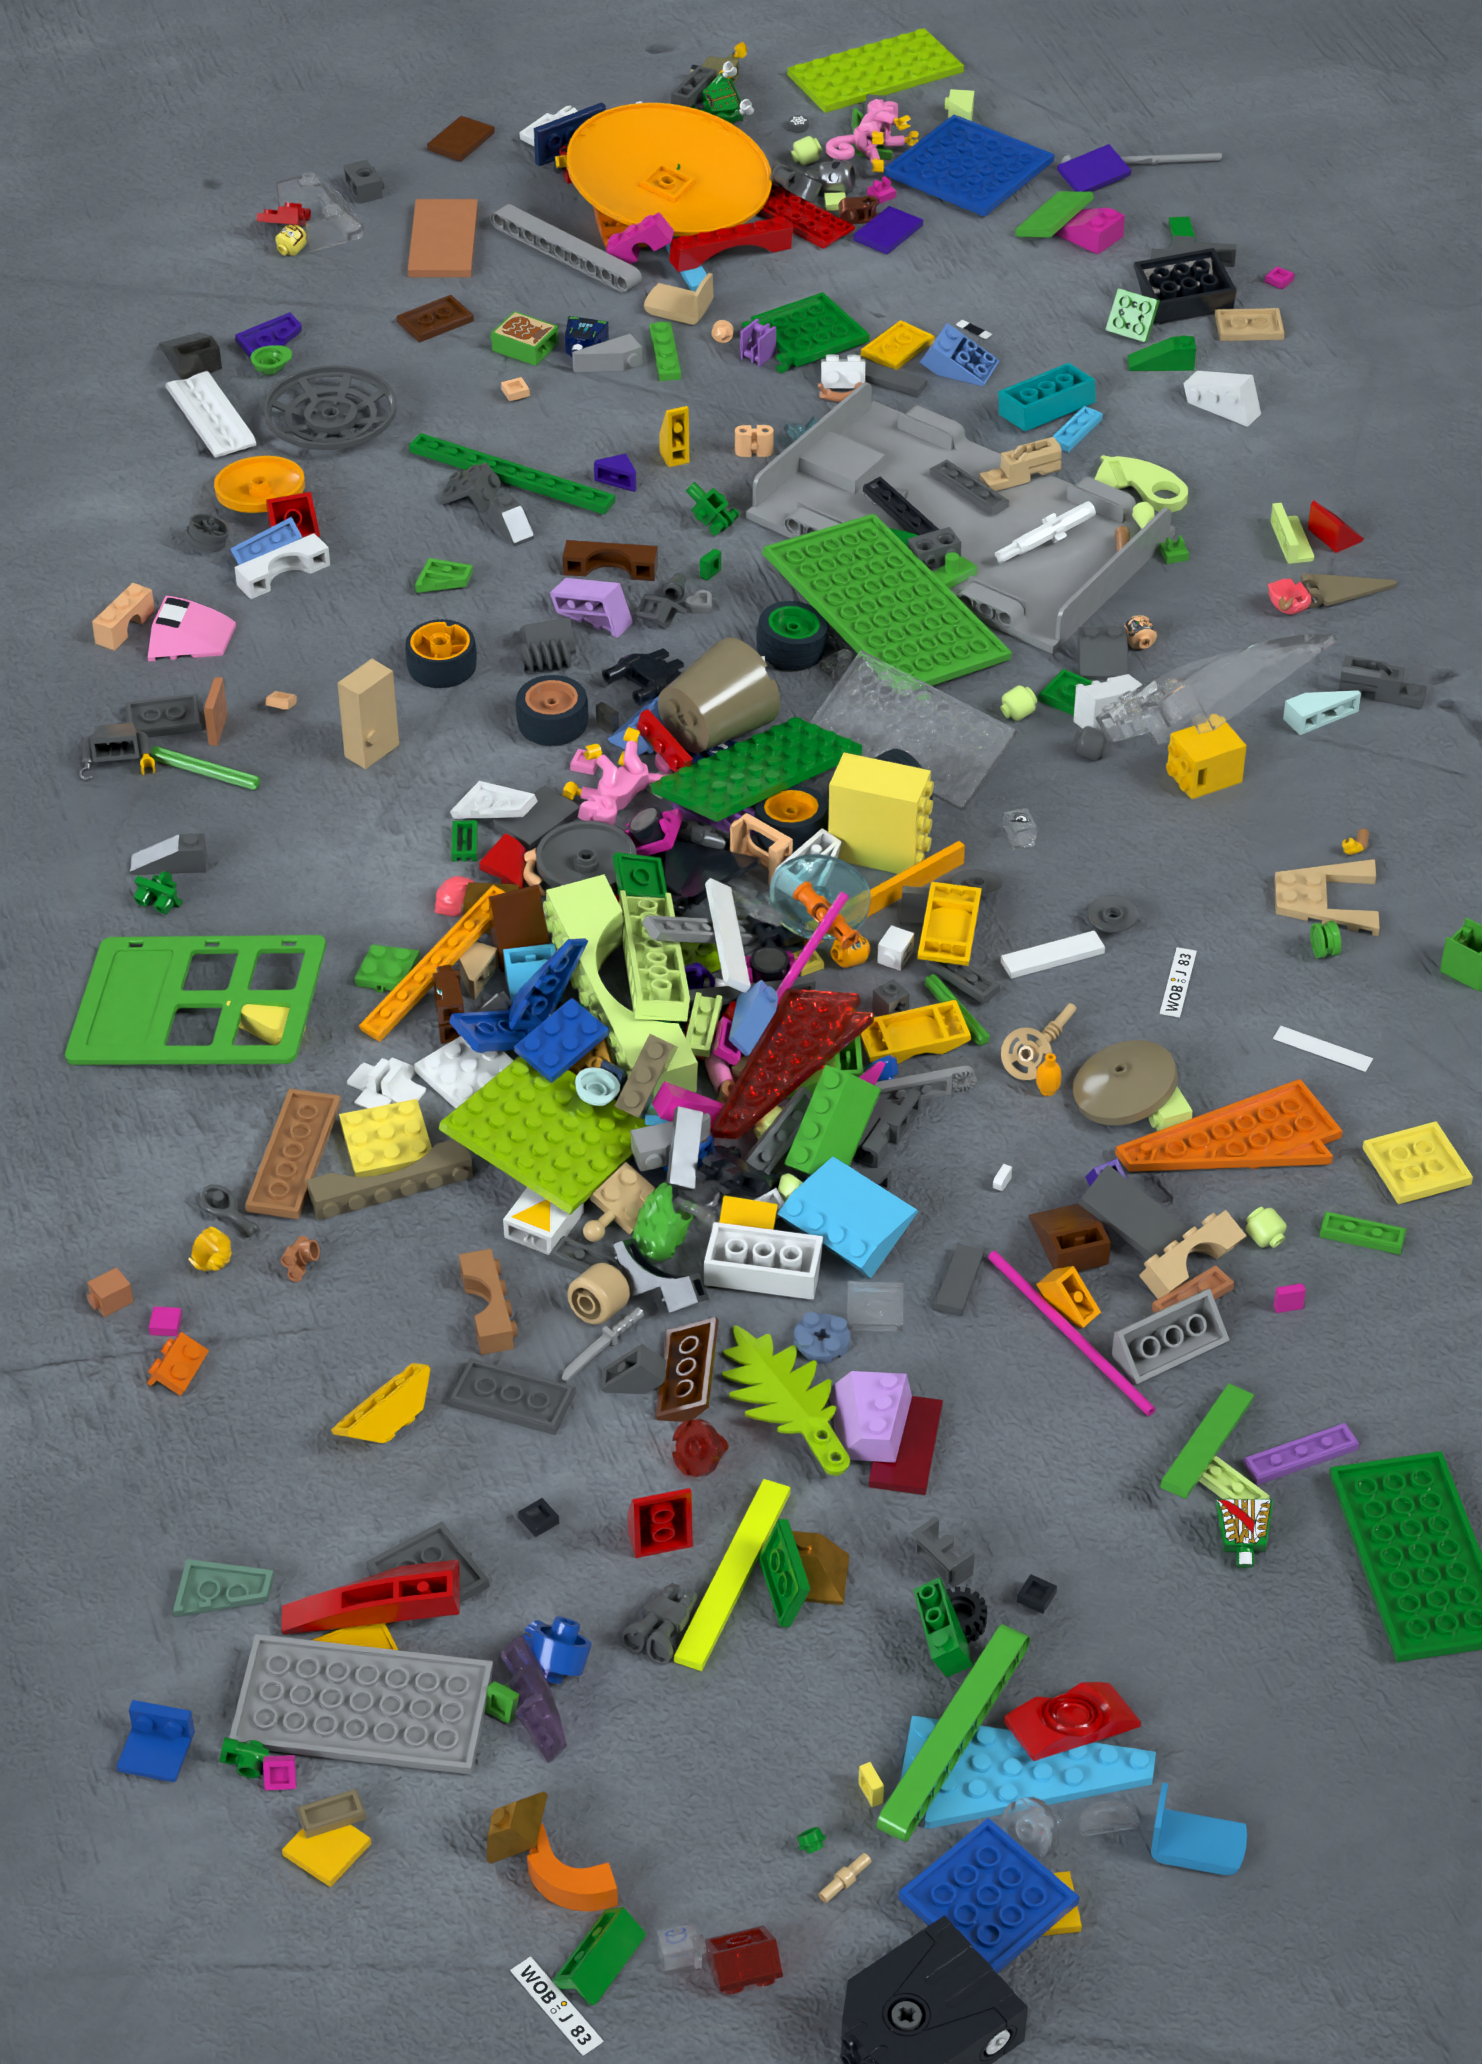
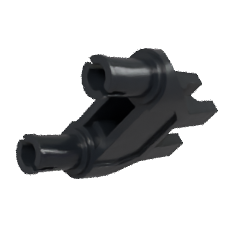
(647, 671)
(735, 1174)

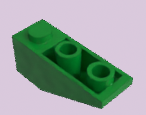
(942, 1628)

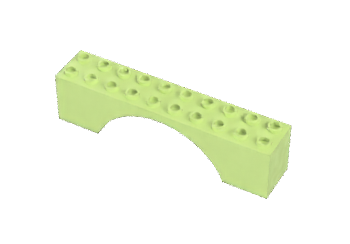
(592, 912)

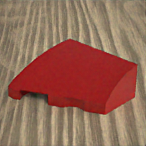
(505, 861)

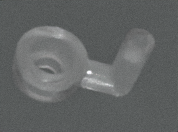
(705, 1215)

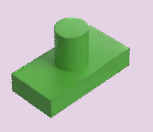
(955, 570)

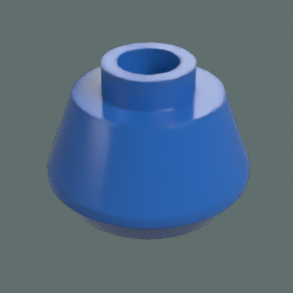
(890, 1069)

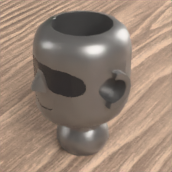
(835, 176)

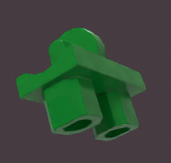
(160, 888)

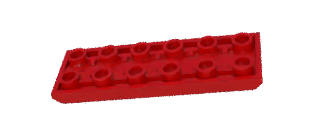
(806, 218)

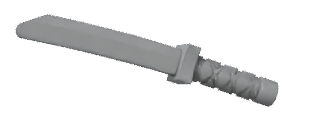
(609, 1337)

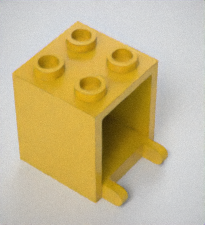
(1206, 760)

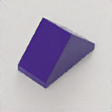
(616, 472)

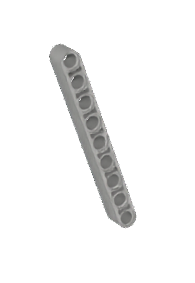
(566, 248)

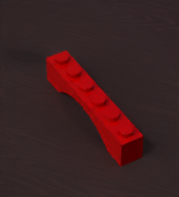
(693, 250)

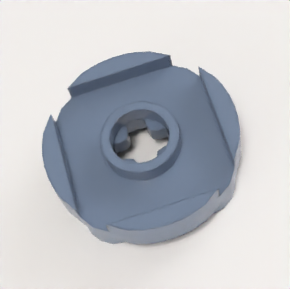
(821, 1325)

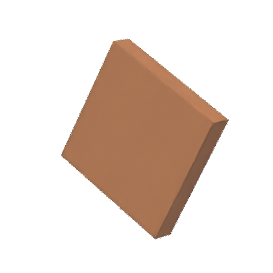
(215, 711)

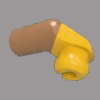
(1355, 846)

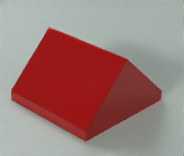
(298, 507)
(1331, 528)

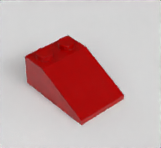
(660, 1523)

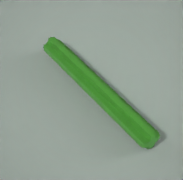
(205, 768)

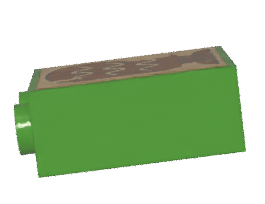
(524, 338)

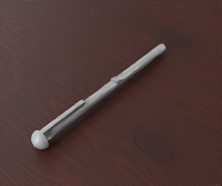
(1176, 158)

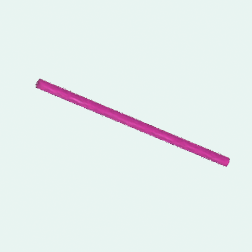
(1072, 1333)

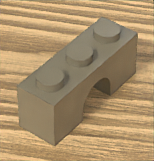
(649, 1067)

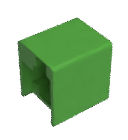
(1464, 955)

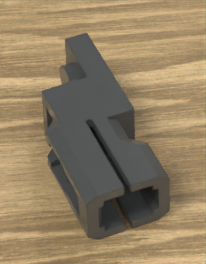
(1381, 679)
(886, 1125)

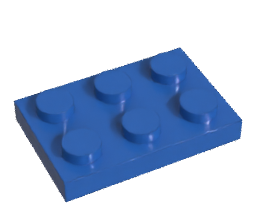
(487, 1030)
(561, 1040)

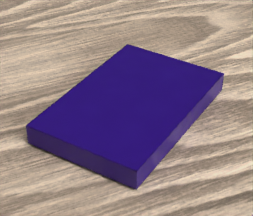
(1094, 169)
(888, 230)

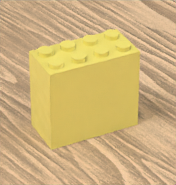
(880, 813)

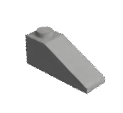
(611, 355)
(653, 1143)

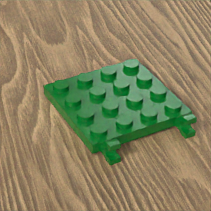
(811, 330)

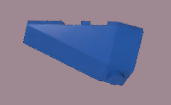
(544, 989)

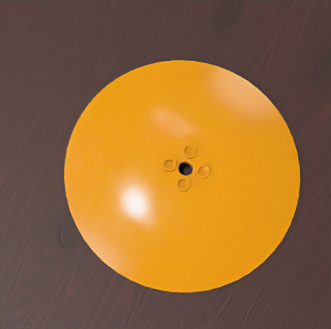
(633, 150)

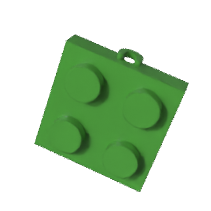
(386, 967)

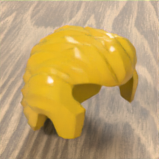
(211, 1250)

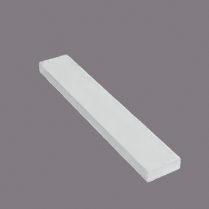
(727, 935)

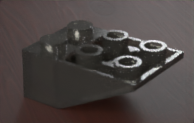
(192, 354)

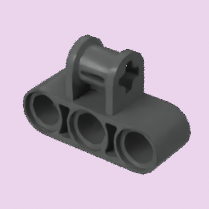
(795, 181)

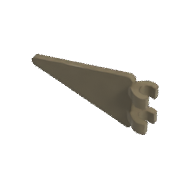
(1337, 589)

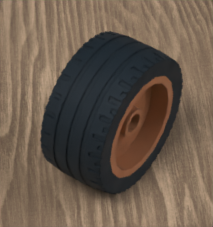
(552, 710)

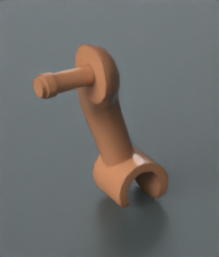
(827, 394)

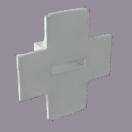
(390, 1076)

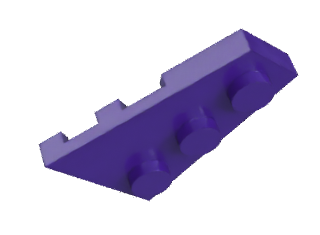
(271, 333)

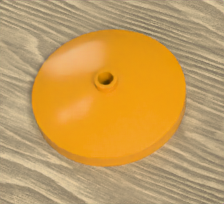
(254, 479)

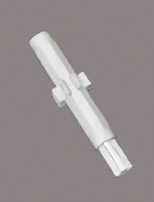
(1052, 528)

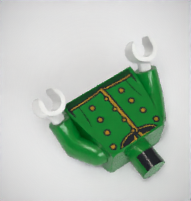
(722, 98)

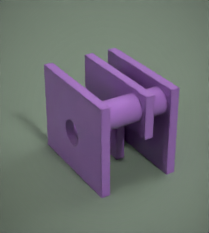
(758, 348)

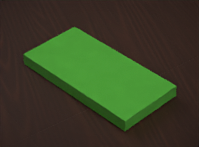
(1054, 214)

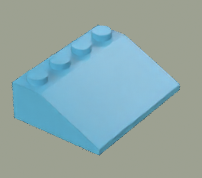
(851, 1213)

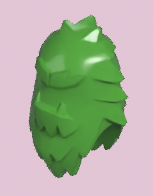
(659, 1226)

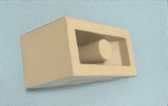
(477, 967)

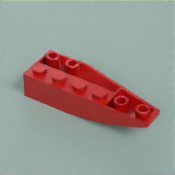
(386, 1597)

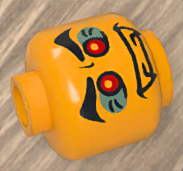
(852, 956)

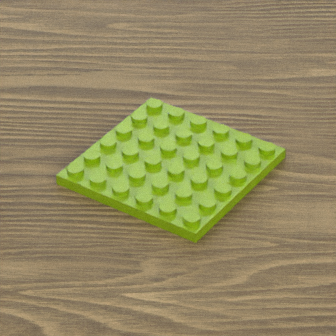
(544, 1133)

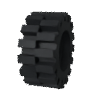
(975, 1607)

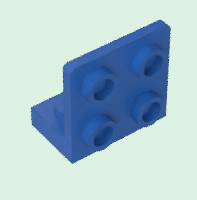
(156, 1741)

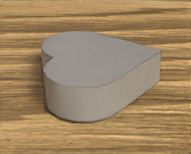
(699, 603)

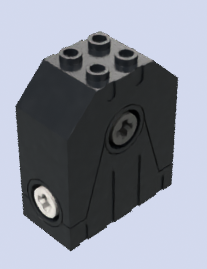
(931, 2005)

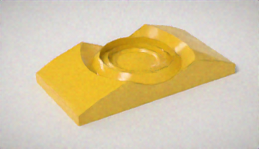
(949, 923)
(916, 1031)

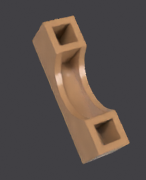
(492, 1325)

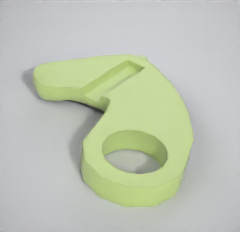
(1145, 478)

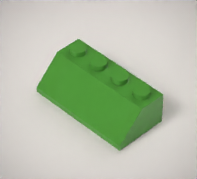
(832, 1121)

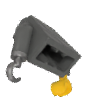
(116, 743)

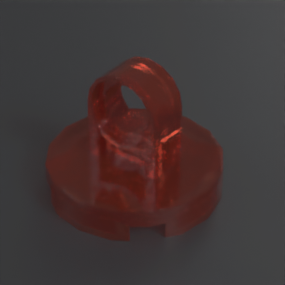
(698, 1448)

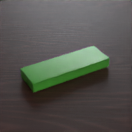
(1362, 1232)

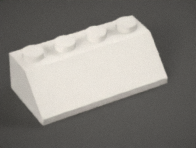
(763, 1260)

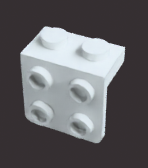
(842, 372)

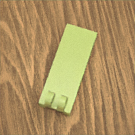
(703, 1024)

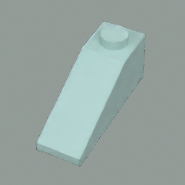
(1319, 709)

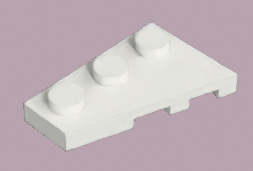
(493, 801)

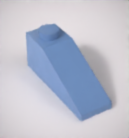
(752, 1016)

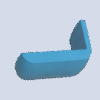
(1197, 1840)

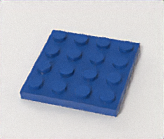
(991, 1894)

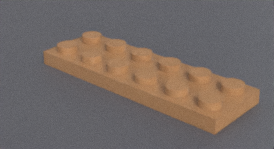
(293, 1153)

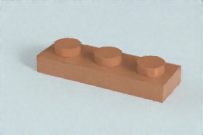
(1212, 1278)

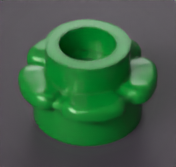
(811, 1840)

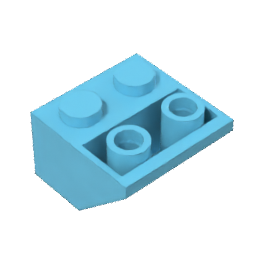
(523, 963)

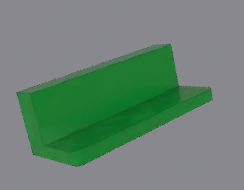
(601, 1955)

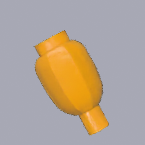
(1048, 1075)

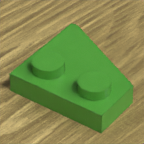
(443, 575)

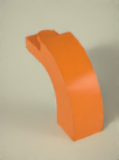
(569, 1886)

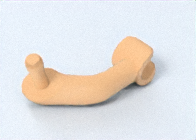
(528, 874)

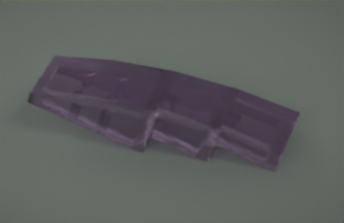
(538, 1707)

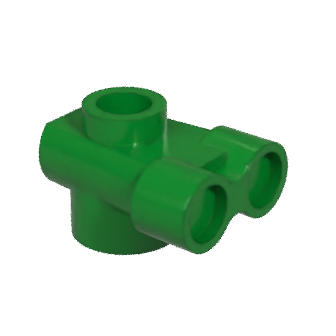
(246, 1755)

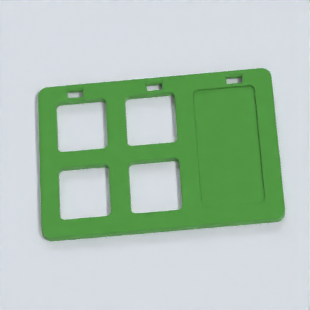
(139, 990)

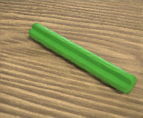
(943, 994)

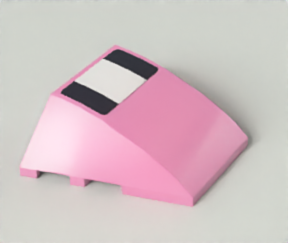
(188, 629)

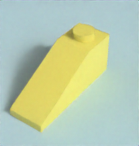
(264, 1021)

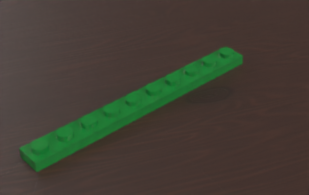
(514, 473)

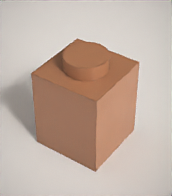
(109, 1292)

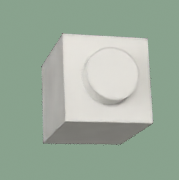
(895, 948)

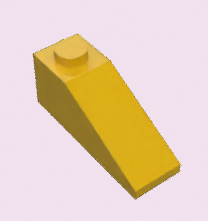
(675, 437)

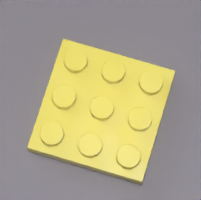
(385, 1137)
(1417, 1162)

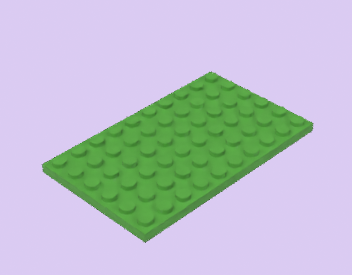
(886, 600)

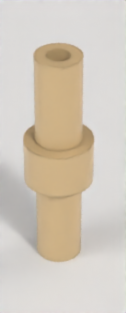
(844, 1877)

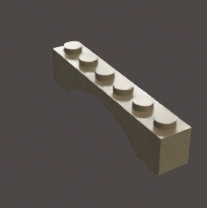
(340, 1194)

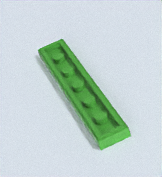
(1207, 1441)

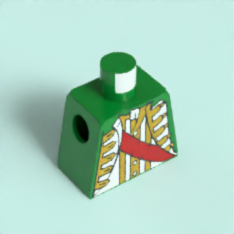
(1244, 1527)

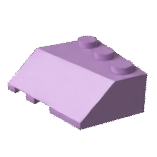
(871, 1414)

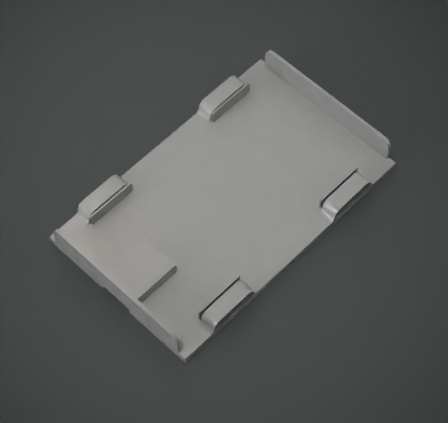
(1029, 596)

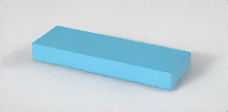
(1077, 428)

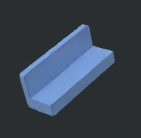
(266, 541)

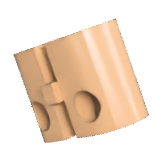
(754, 441)

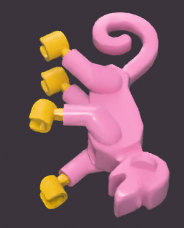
(871, 132)
(617, 784)

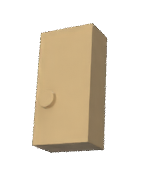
(368, 713)

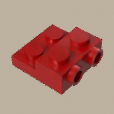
(288, 214)

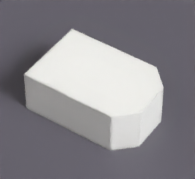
(1002, 1177)

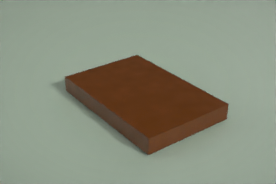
(460, 138)
(435, 318)

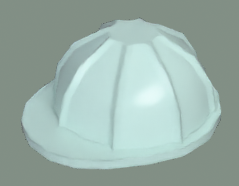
(596, 1086)

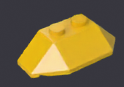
(388, 1407)

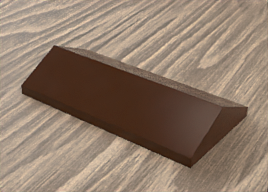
(689, 1371)

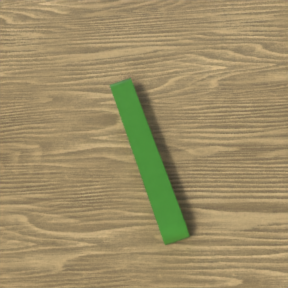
(953, 1733)

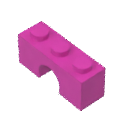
(652, 230)

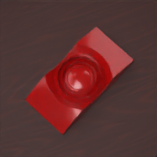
(1070, 1720)

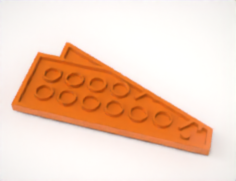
(1261, 1131)

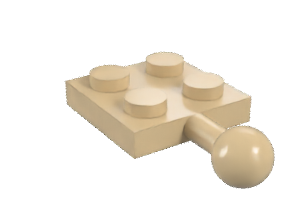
(620, 1200)

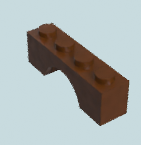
(585, 556)

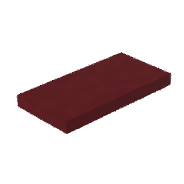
(915, 1452)

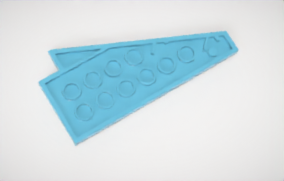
(1000, 1772)

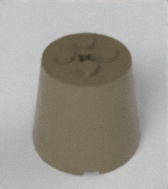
(719, 697)

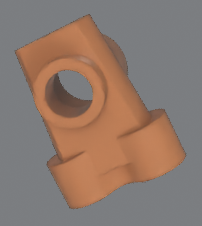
(298, 1255)

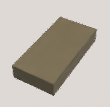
(331, 1813)

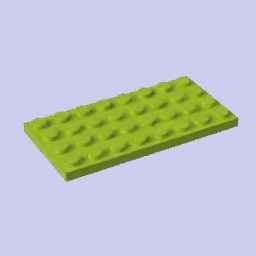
(875, 70)

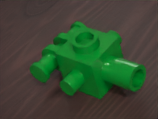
(711, 508)

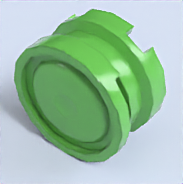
(1325, 939)

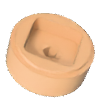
(722, 331)

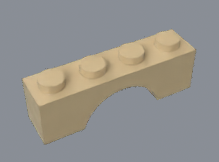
(1214, 1238)

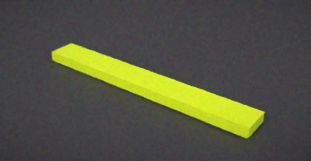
(732, 1575)

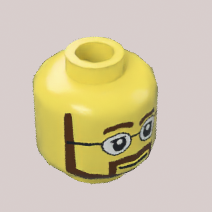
(291, 240)

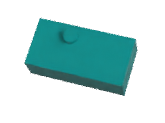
(1046, 396)

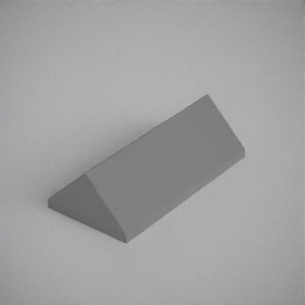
(1169, 1337)

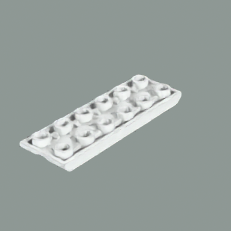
(211, 414)

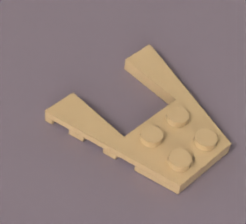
(1304, 894)

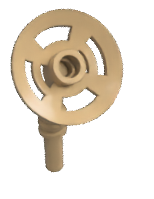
(1030, 1048)

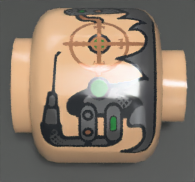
(1140, 632)

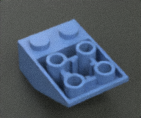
(959, 358)

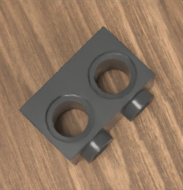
(934, 546)

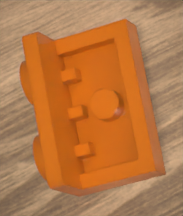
(178, 1363)

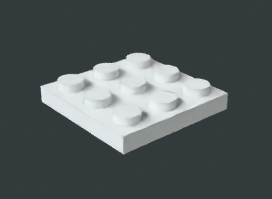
(460, 1071)

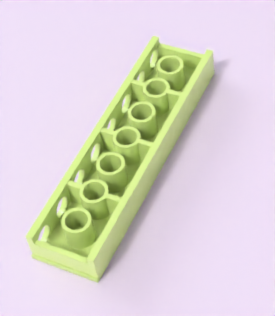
(653, 967)

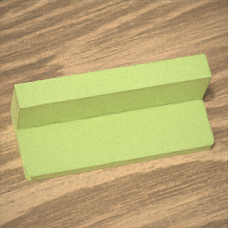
(1290, 536)

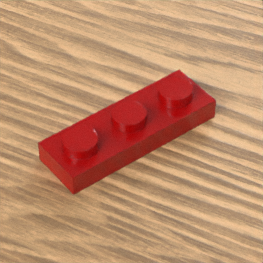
(663, 741)

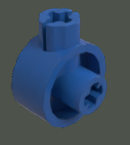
(558, 1648)

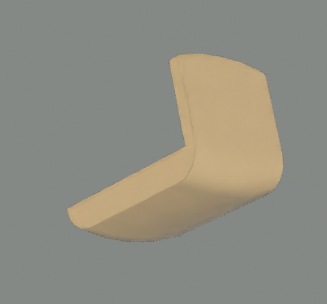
(680, 303)

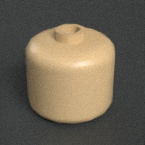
(598, 1293)

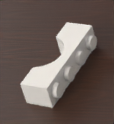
(304, 555)

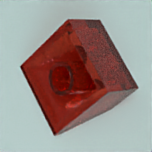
(743, 1959)

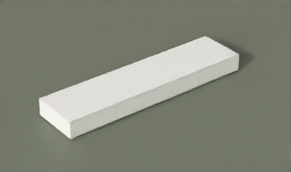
(1052, 954)

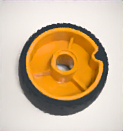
(441, 653)

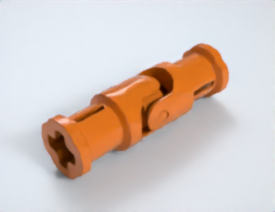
(817, 907)

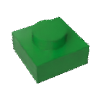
(710, 564)

